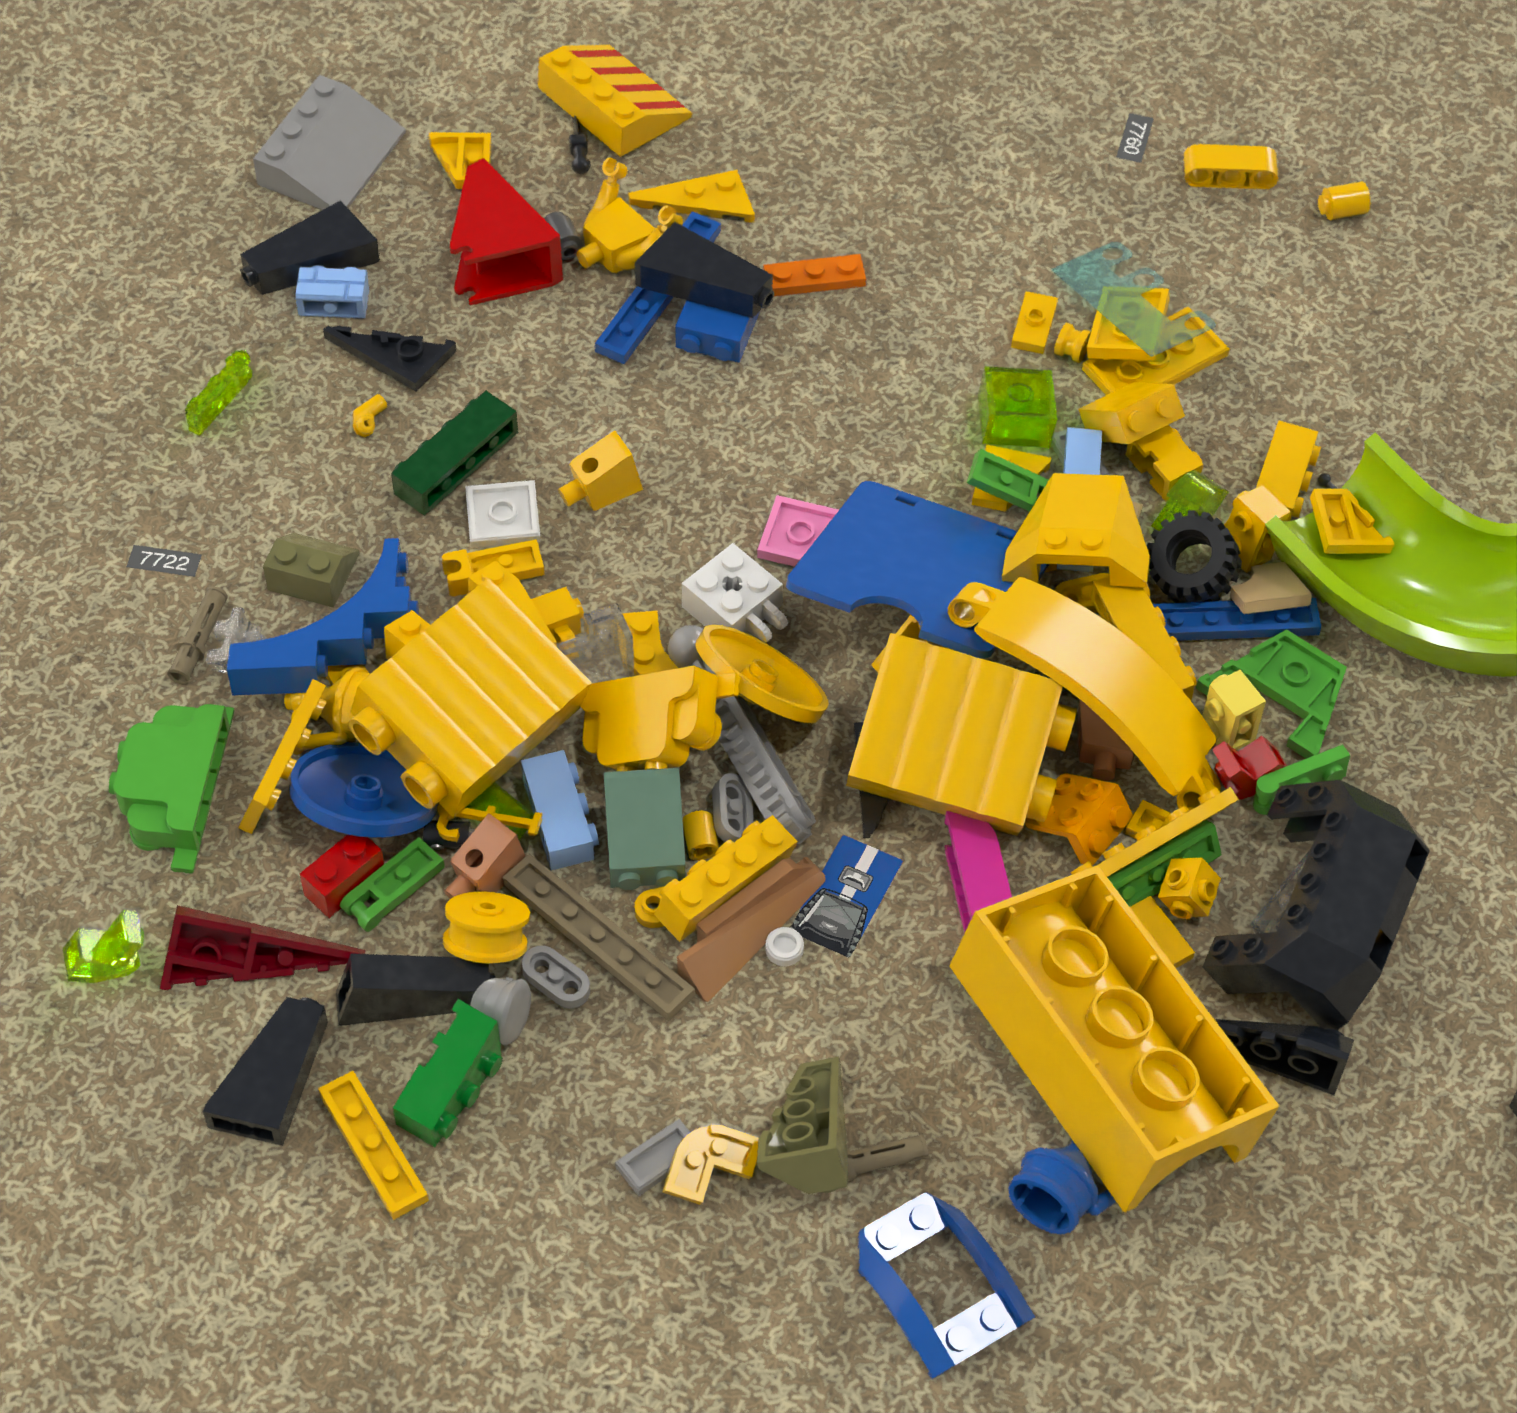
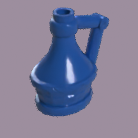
(1057, 1189)

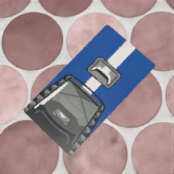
(848, 898)

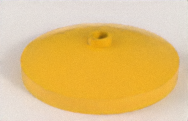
(764, 672)

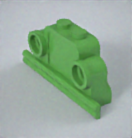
(171, 777)

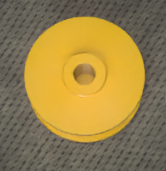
(486, 927)

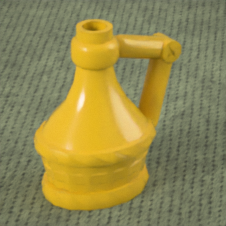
(335, 712)

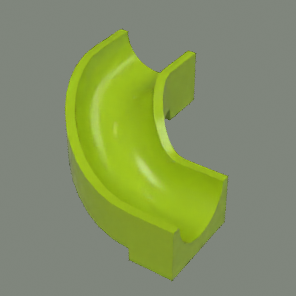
(1442, 588)

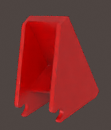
(501, 240)

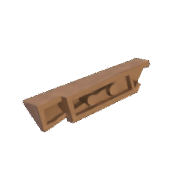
(743, 923)

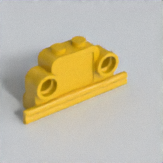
(654, 717)

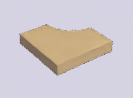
(1270, 589)

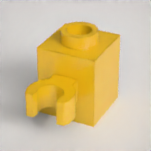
(560, 613)

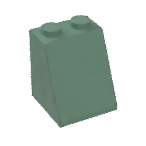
(644, 827)

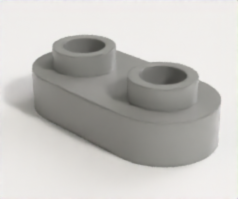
(733, 813)
(558, 977)

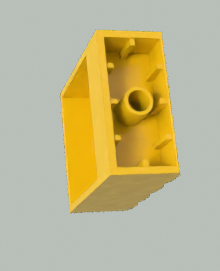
(467, 699)
(960, 735)

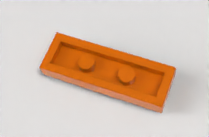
(817, 274)

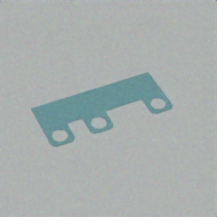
(1122, 303)

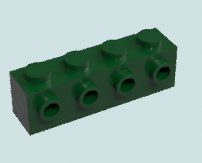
(454, 452)

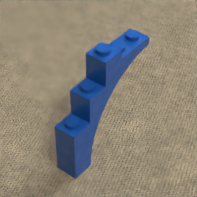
(340, 638)

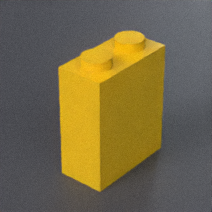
(1133, 411)

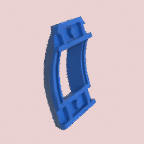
(966, 1332)

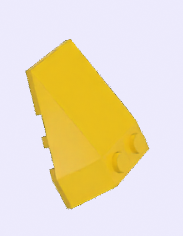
(1081, 523)

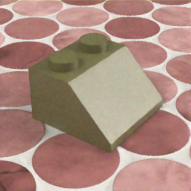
(308, 568)

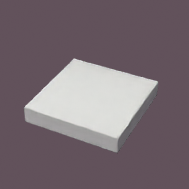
(502, 513)

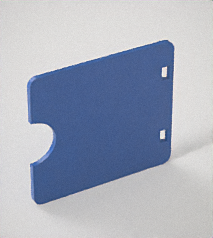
(907, 556)

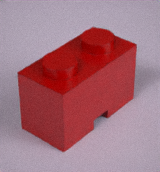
(340, 871)

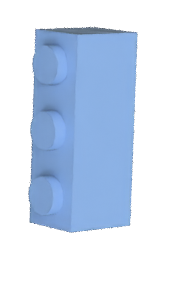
(553, 792)

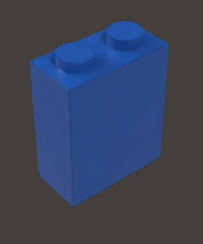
(713, 331)

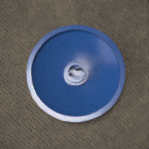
(356, 792)

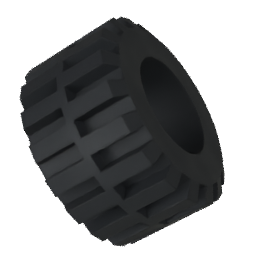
(1178, 536)

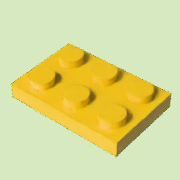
(1110, 342)

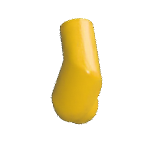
(364, 415)

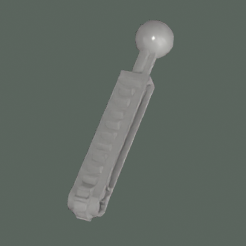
(749, 748)

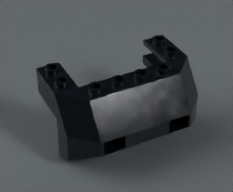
(1340, 909)

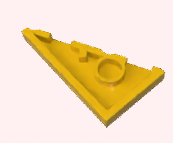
(706, 195)

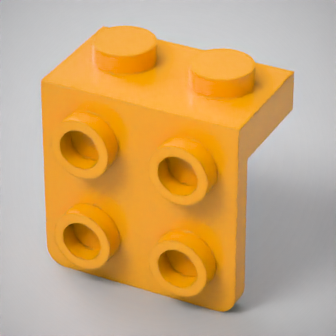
(1087, 814)

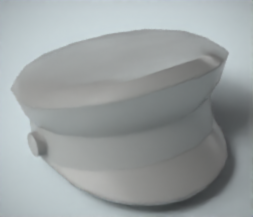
(505, 1002)

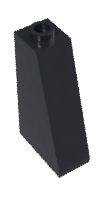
(325, 239)
(703, 273)
(405, 986)
(270, 1076)

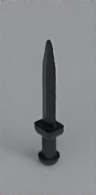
(579, 148)

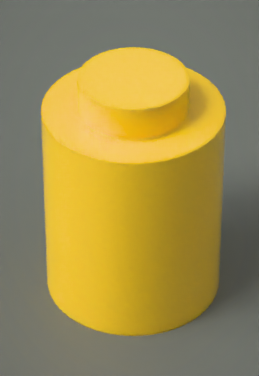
(1344, 200)

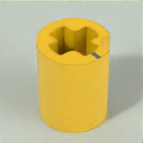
(700, 835)

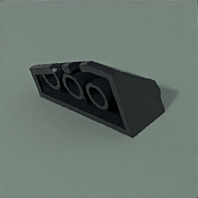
(1292, 1051)

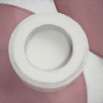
(784, 946)

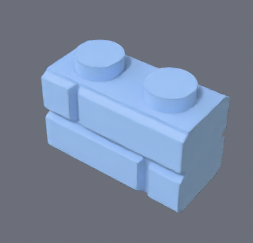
(332, 292)

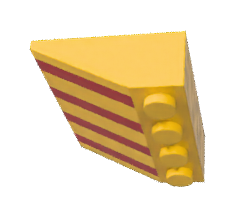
(609, 95)

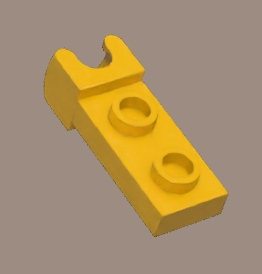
(520, 559)

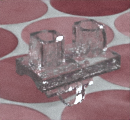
(230, 631)

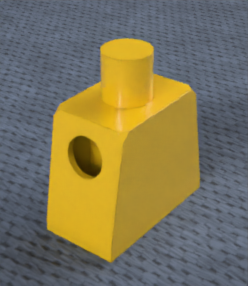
(602, 474)

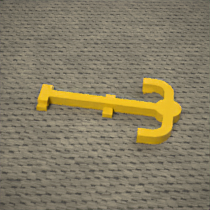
(453, 835)

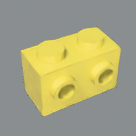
(1233, 709)

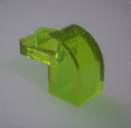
(1191, 492)
(104, 954)

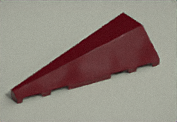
(222, 947)

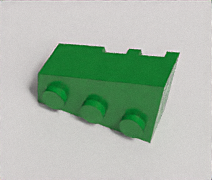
(451, 1077)

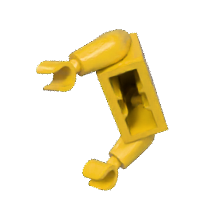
(614, 230)

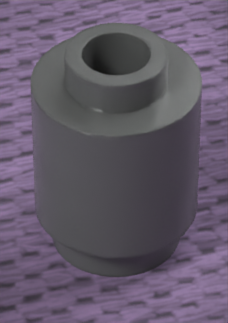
(569, 236)

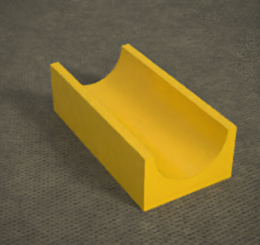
(1110, 1033)

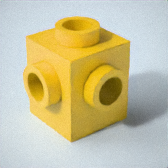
(1189, 887)

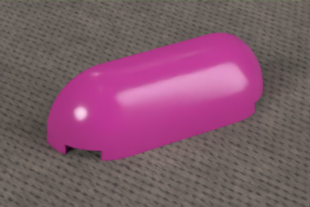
(975, 865)

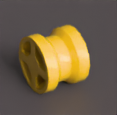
(1072, 342)

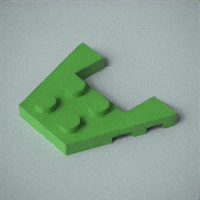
(1296, 678)

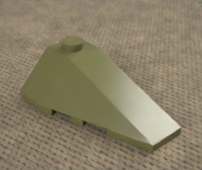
(809, 1131)

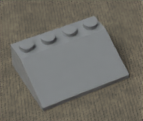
(327, 146)

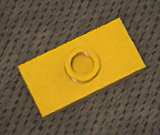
(1034, 322)

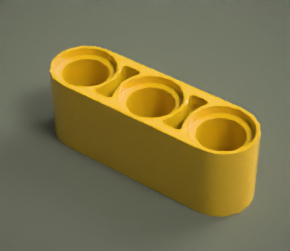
(1230, 166)

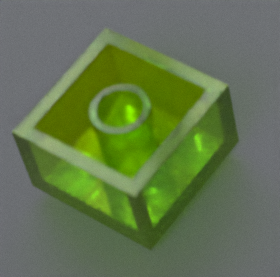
(1017, 407)

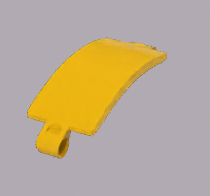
(1103, 672)

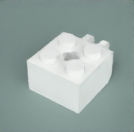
(735, 594)

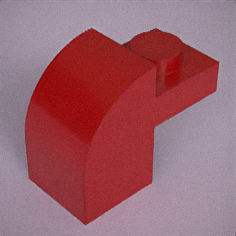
(1243, 768)

